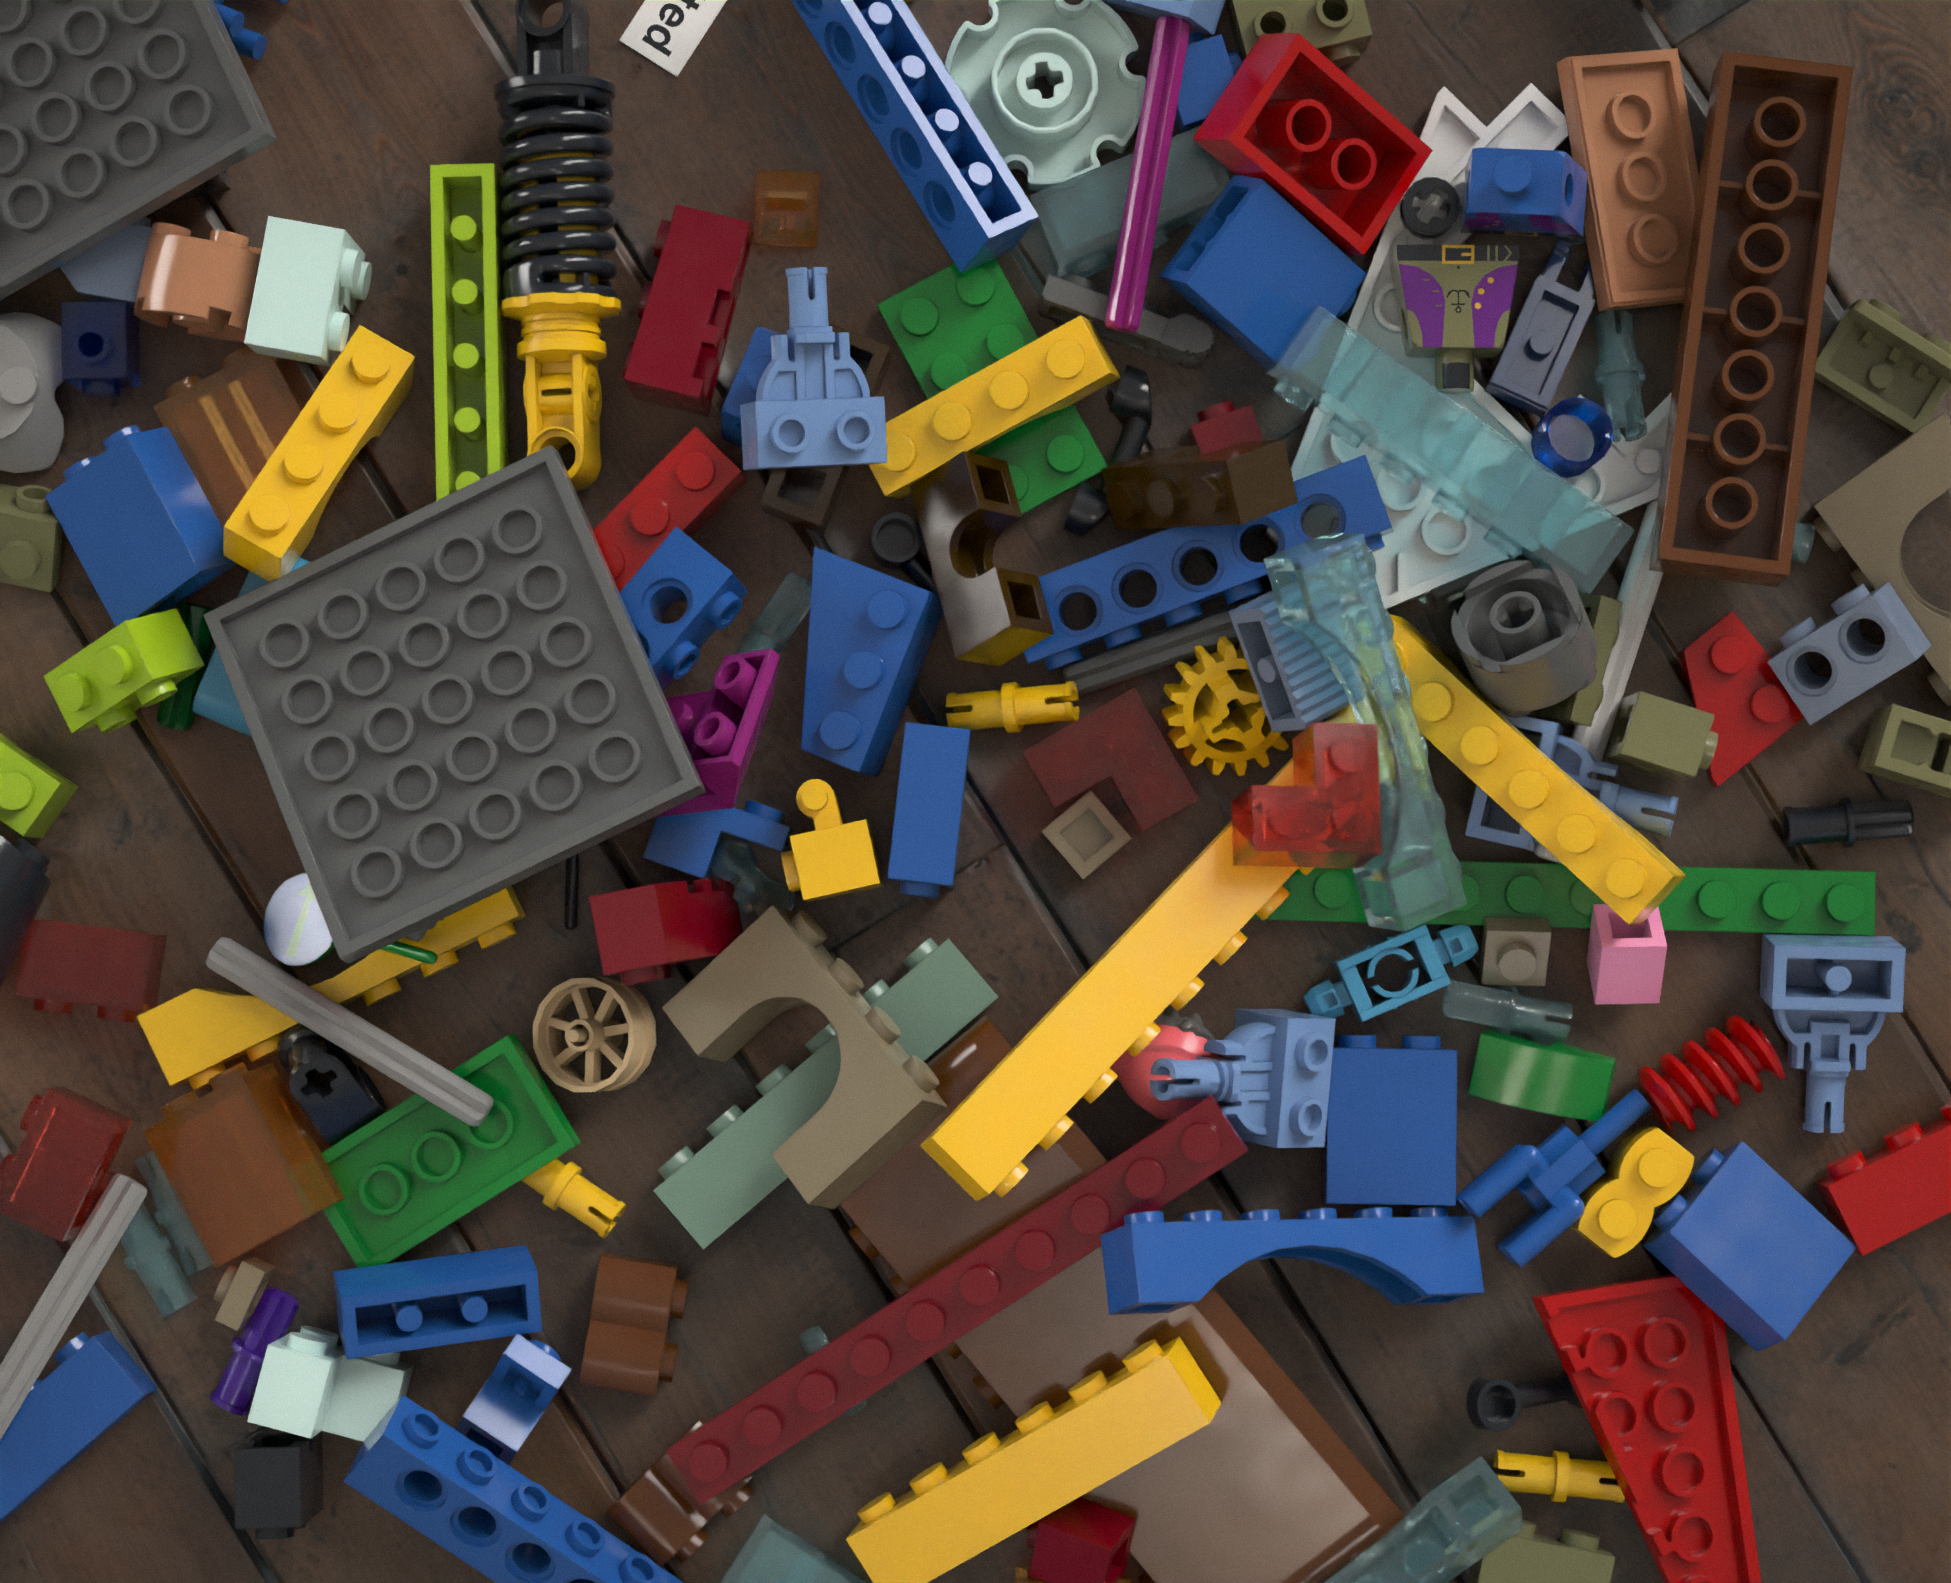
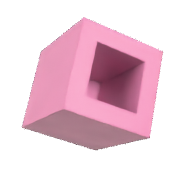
(1624, 958)

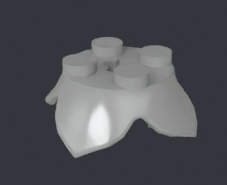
(28, 381)

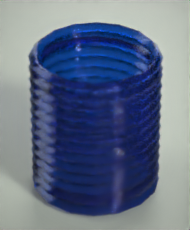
(1596, 420)

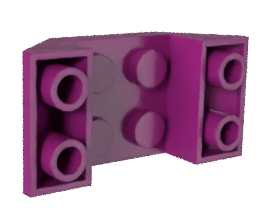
(725, 726)

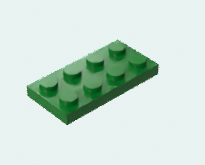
(962, 325)
(428, 1169)

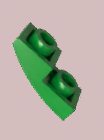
(1542, 1077)

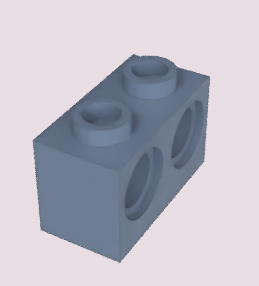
(1853, 660)

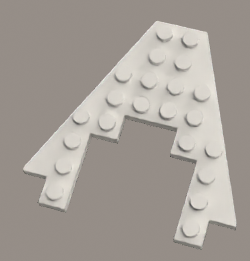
(1427, 543)

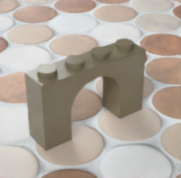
(1870, 520)
(880, 1090)

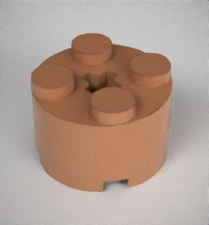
(198, 281)

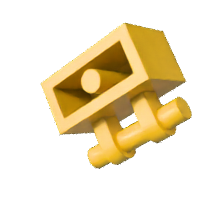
(833, 857)

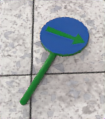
(299, 933)

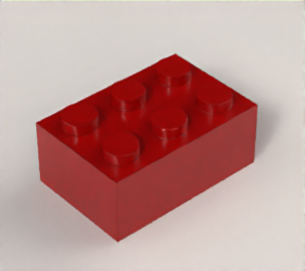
(1314, 140)

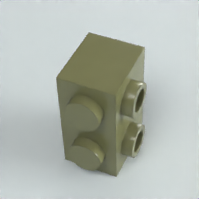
(1332, 26)

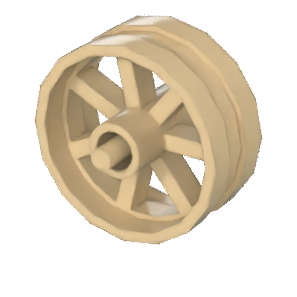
(594, 1034)

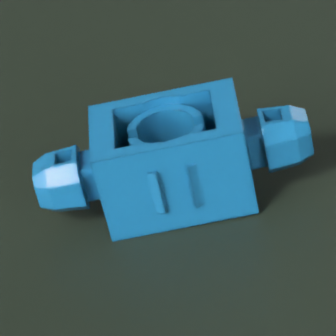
(1452, 946)

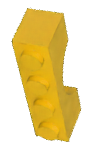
(993, 402)
(295, 484)

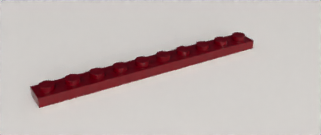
(955, 1299)

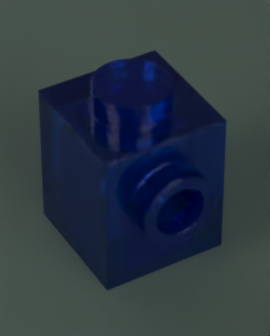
(100, 347)

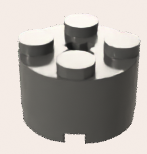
(1525, 637)

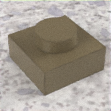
(1086, 835)
(1514, 951)
(241, 1291)

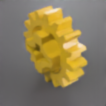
(1211, 717)

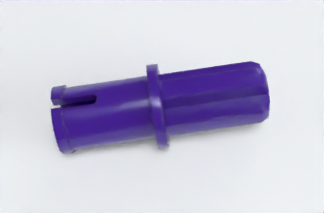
(241, 1375)

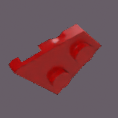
(1736, 683)

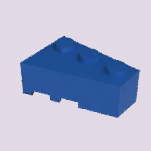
(861, 659)

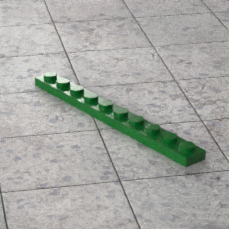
(1702, 902)

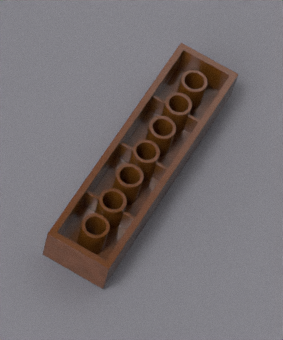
(1751, 319)

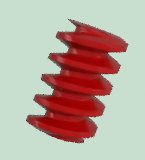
(1709, 1073)

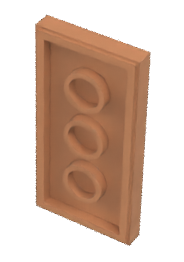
(1642, 168)

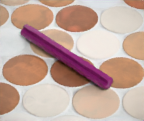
(1147, 174)

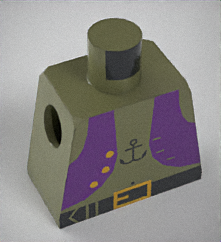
(1454, 305)

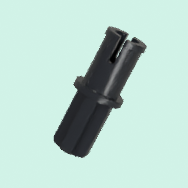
(1847, 822)

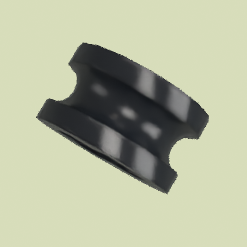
(1436, 226)

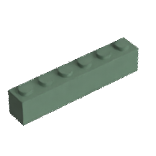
(737, 1166)

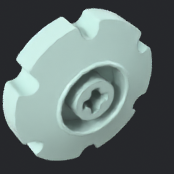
(1082, 56)

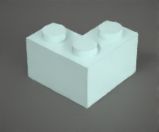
(305, 291)
(314, 1388)

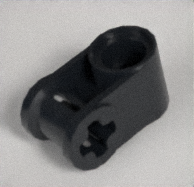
(328, 1084)

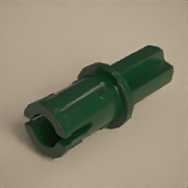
(177, 710)

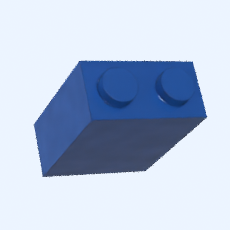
(1260, 269)
(140, 524)
(928, 808)
(1391, 1123)
(1748, 1245)

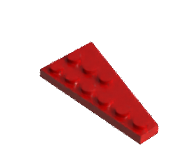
(1665, 1412)

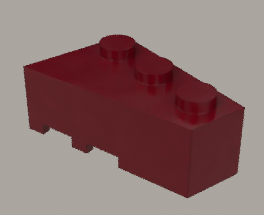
(688, 309)
(662, 926)

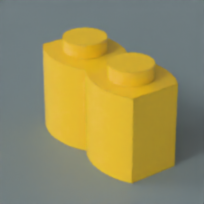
(1640, 1176)

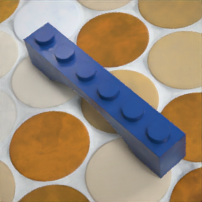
(1405, 1259)

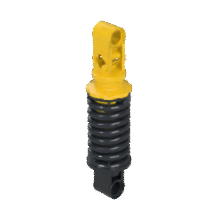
(557, 227)

